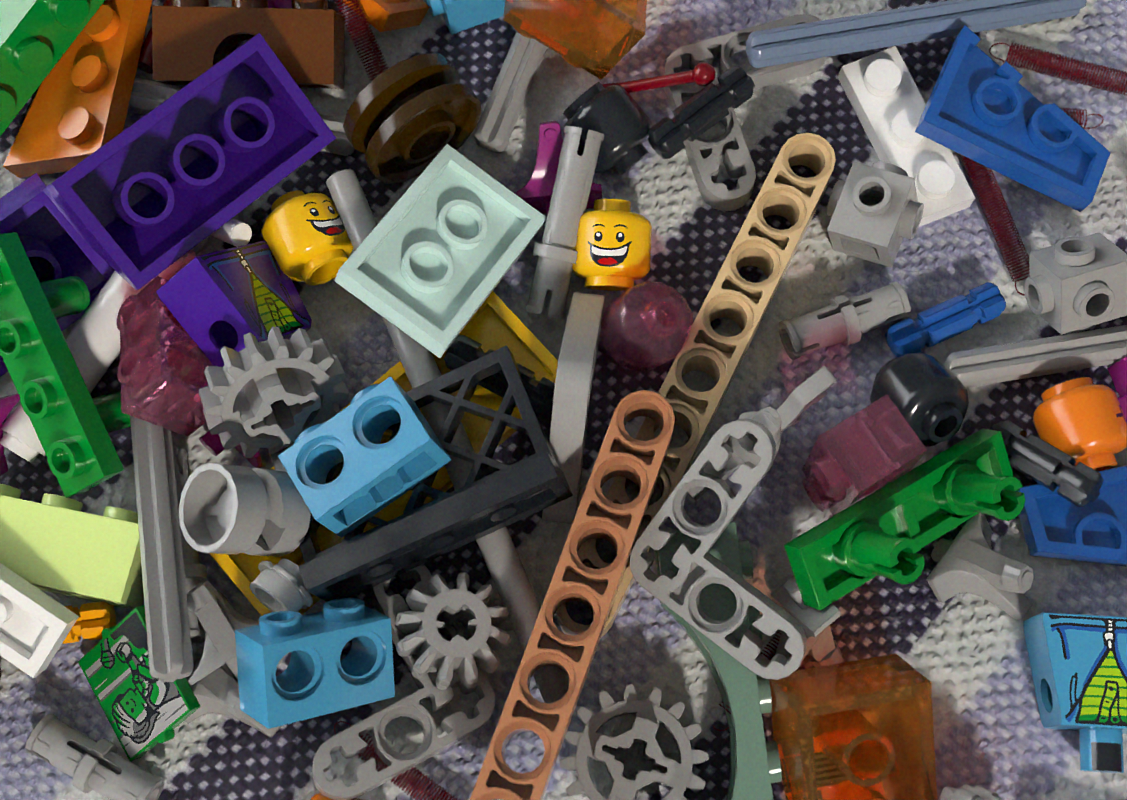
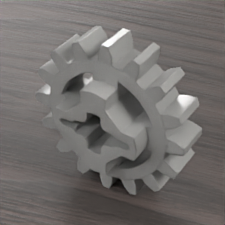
(272, 391)
(644, 729)

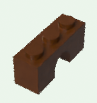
(196, 37)

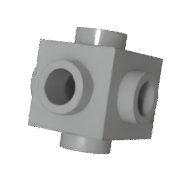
(873, 212)
(1078, 283)

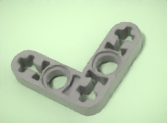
(703, 152)
(572, 397)
(700, 568)
(456, 725)

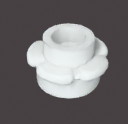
(281, 587)

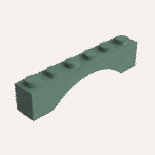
(748, 695)

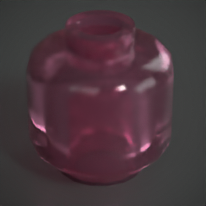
(646, 326)

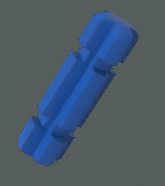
(945, 320)

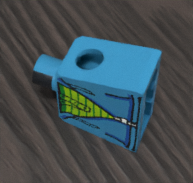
(1082, 682)

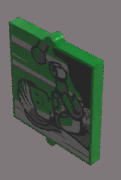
(134, 702)

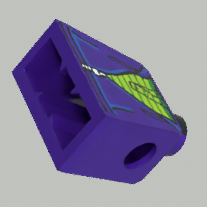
(231, 295)

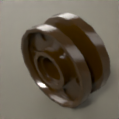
(411, 116)

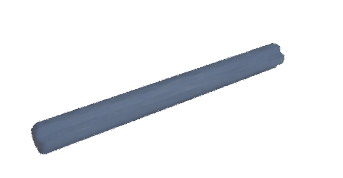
(897, 28)

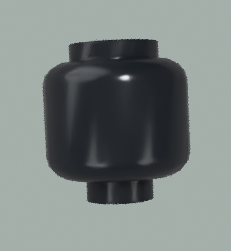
(618, 118)
(925, 395)

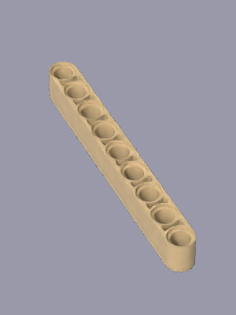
(715, 354)

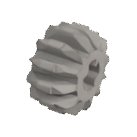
(442, 609)

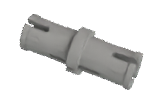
(844, 320)
(91, 762)

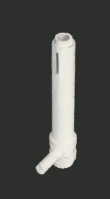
(97, 339)

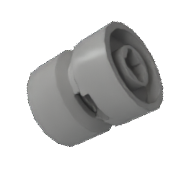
(242, 511)

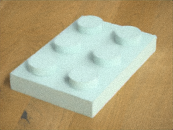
(441, 250)

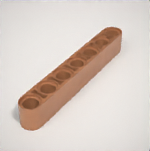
(576, 582)

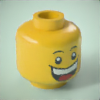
(307, 237)
(612, 246)

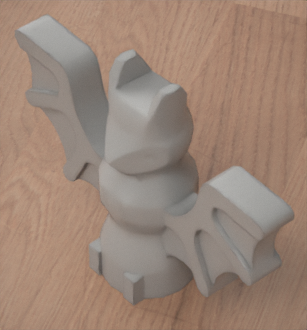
(775, 421)

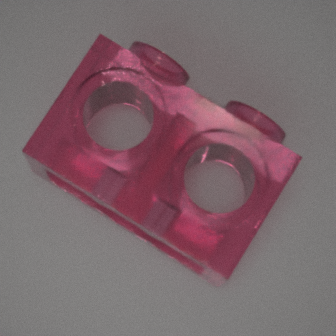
(159, 364)
(860, 456)

